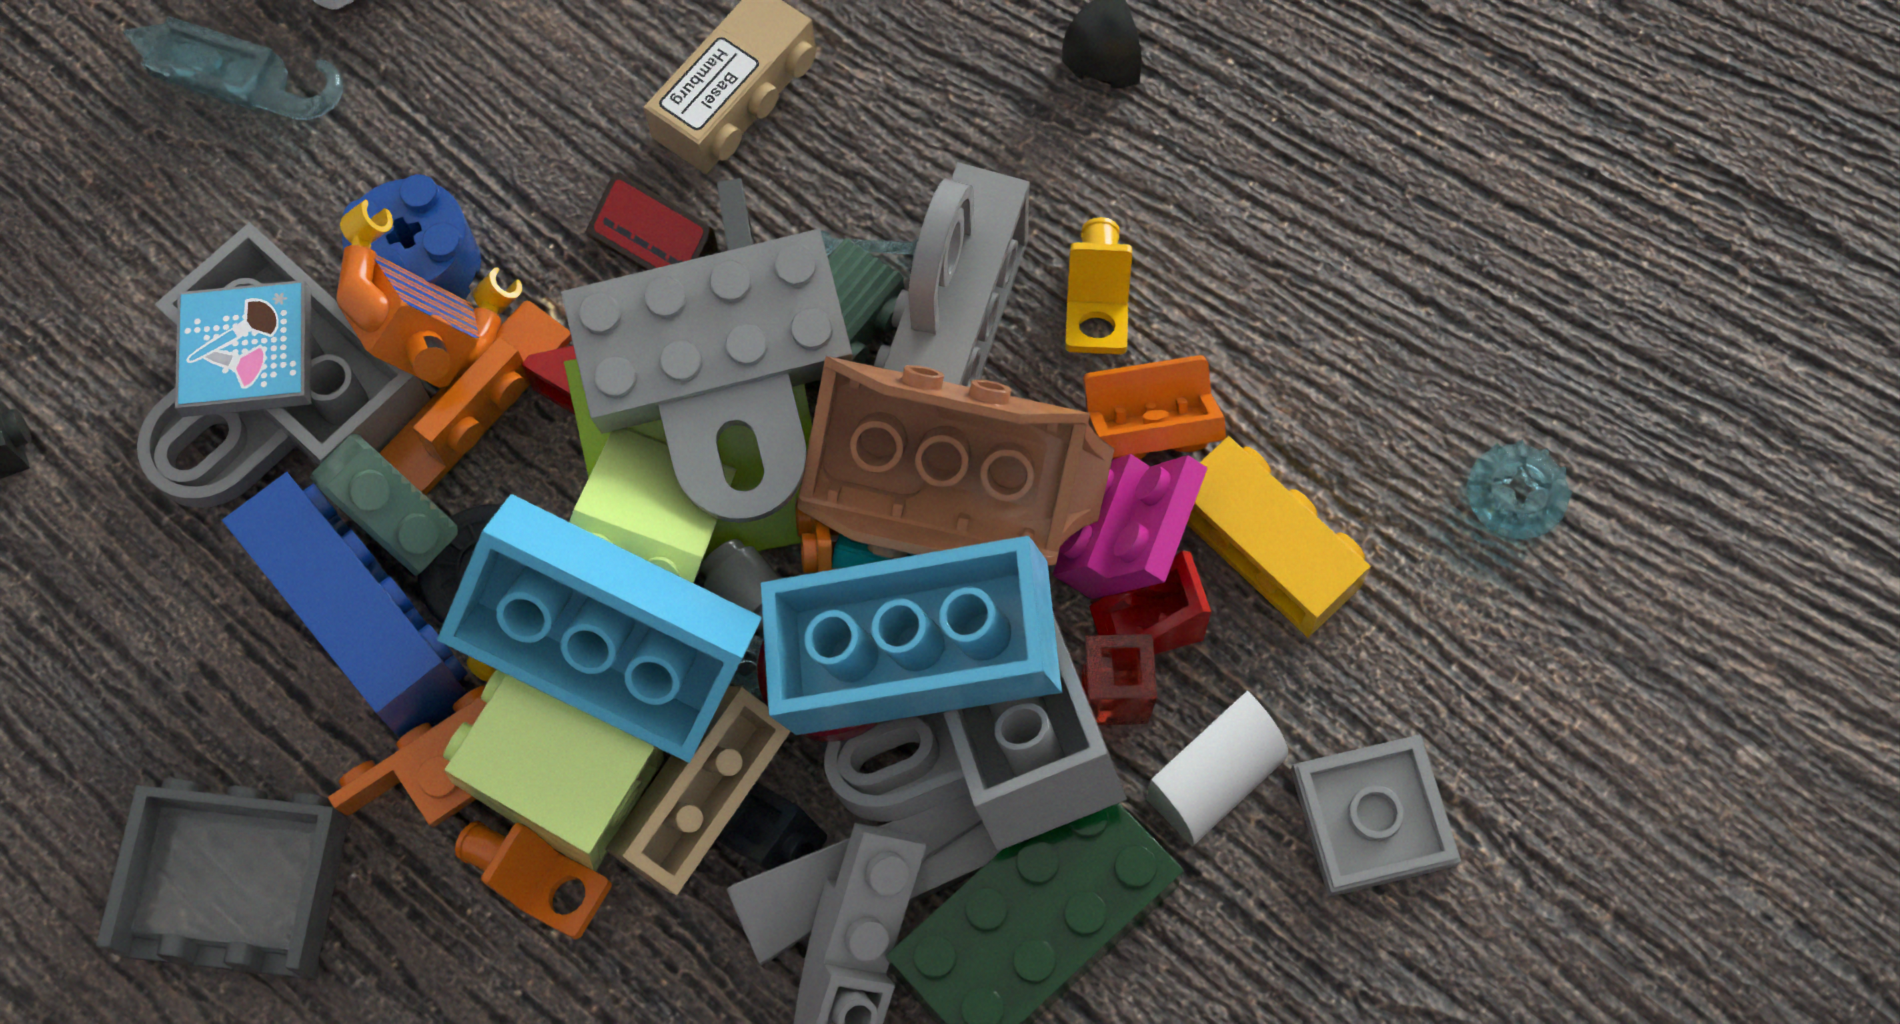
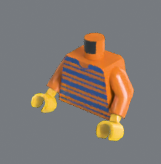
(408, 318)

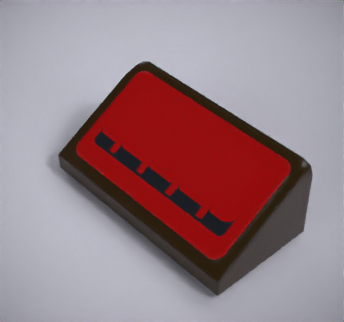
(647, 227)

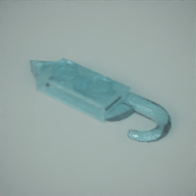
(228, 68)

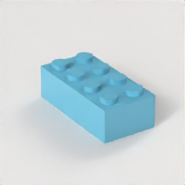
(597, 627)
(910, 636)

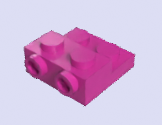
(1136, 527)

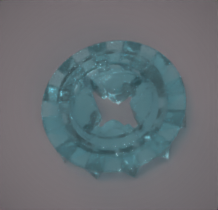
(1498, 505)

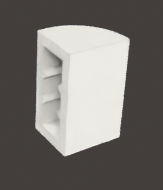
(1218, 769)

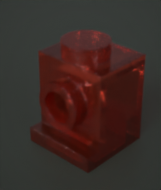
(1120, 678)

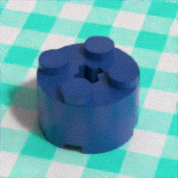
(426, 232)

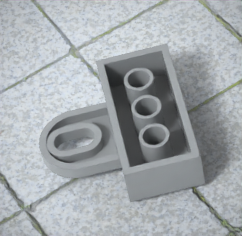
(960, 275)
(713, 351)
(348, 391)
(1020, 760)

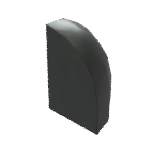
(1104, 44)

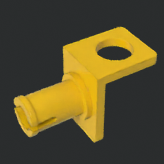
(1098, 288)

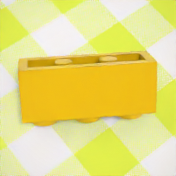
(1275, 538)

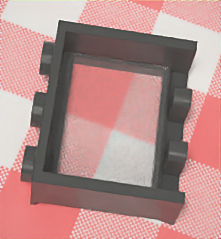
(224, 879)

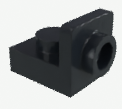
(771, 830)

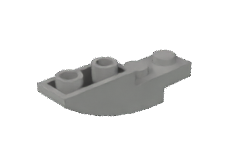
(857, 928)

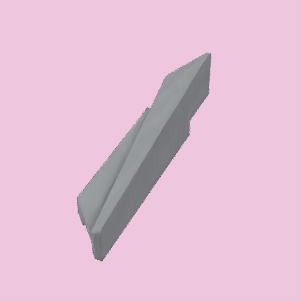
(782, 903)

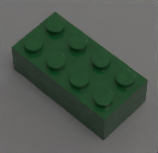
(1035, 921)

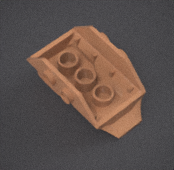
(947, 463)

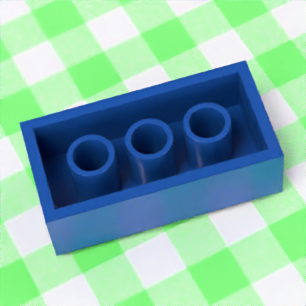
(349, 604)

